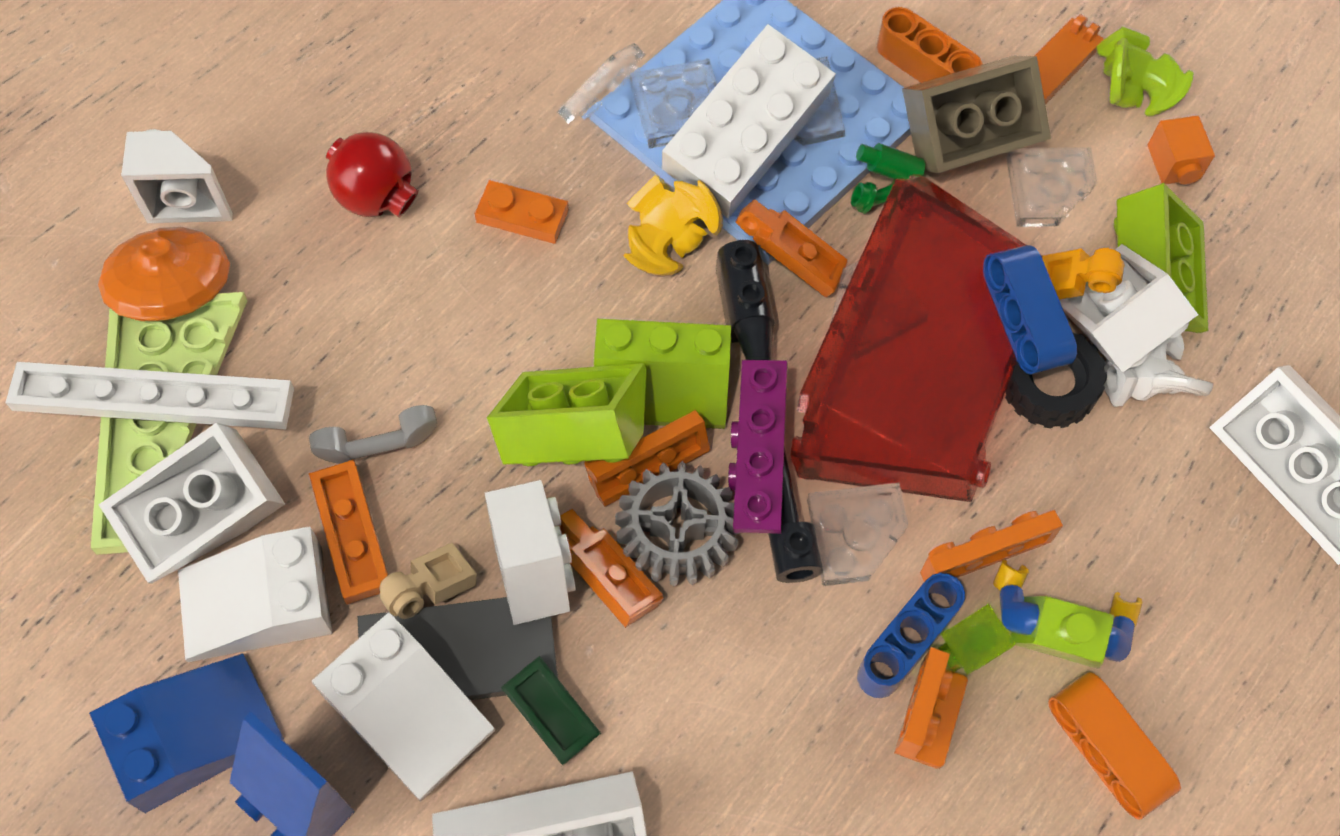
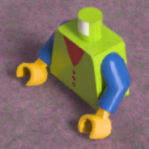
(1065, 627)

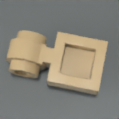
(437, 574)

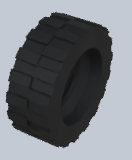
(1063, 409)

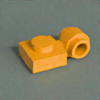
(1075, 267)

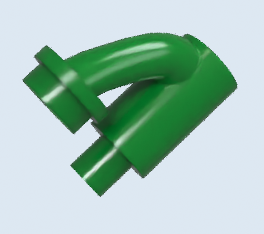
(885, 162)

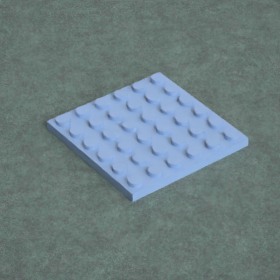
(804, 177)

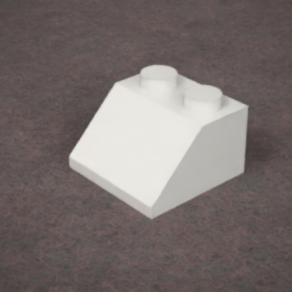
(171, 180)

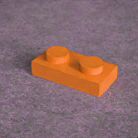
(521, 211)

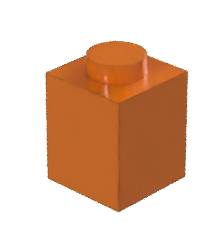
(1180, 150)

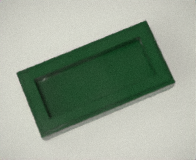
(550, 710)

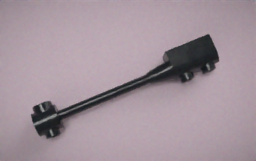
(752, 323)

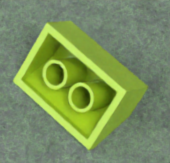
(1170, 237)
(682, 361)
(571, 415)

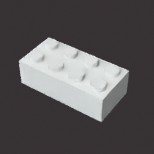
(748, 119)

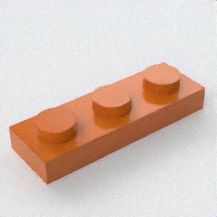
(349, 531)
(993, 546)

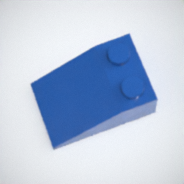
(179, 730)
(283, 785)

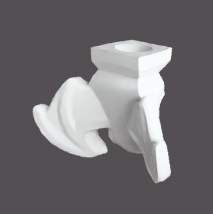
(1153, 376)

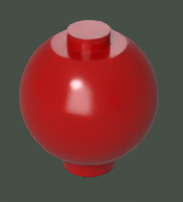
(370, 175)

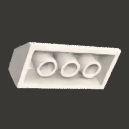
(1292, 448)
(581, 809)

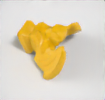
(669, 220)

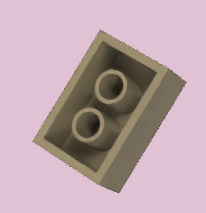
(977, 113)

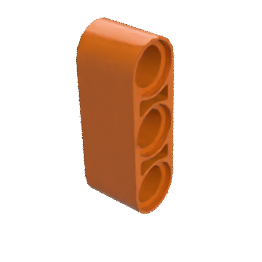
(921, 47)
(1114, 745)

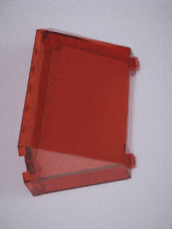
(911, 355)

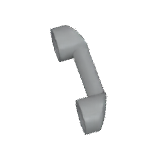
(416, 426)

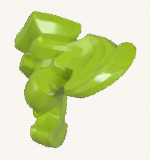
(1136, 70)

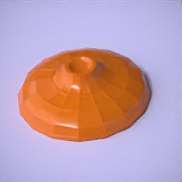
(163, 274)

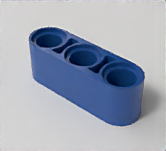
(1029, 309)
(916, 614)

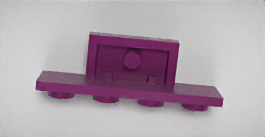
(760, 447)

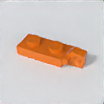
(794, 246)
(608, 571)

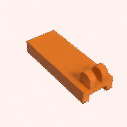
(1066, 54)
(671, 444)

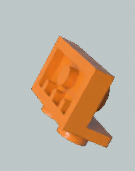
(932, 711)

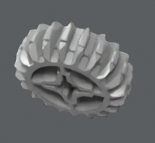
(659, 522)

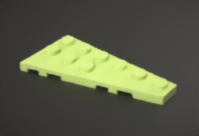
(179, 345)

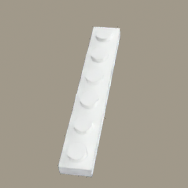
(150, 395)

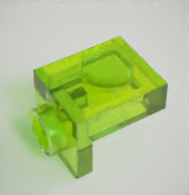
(976, 641)

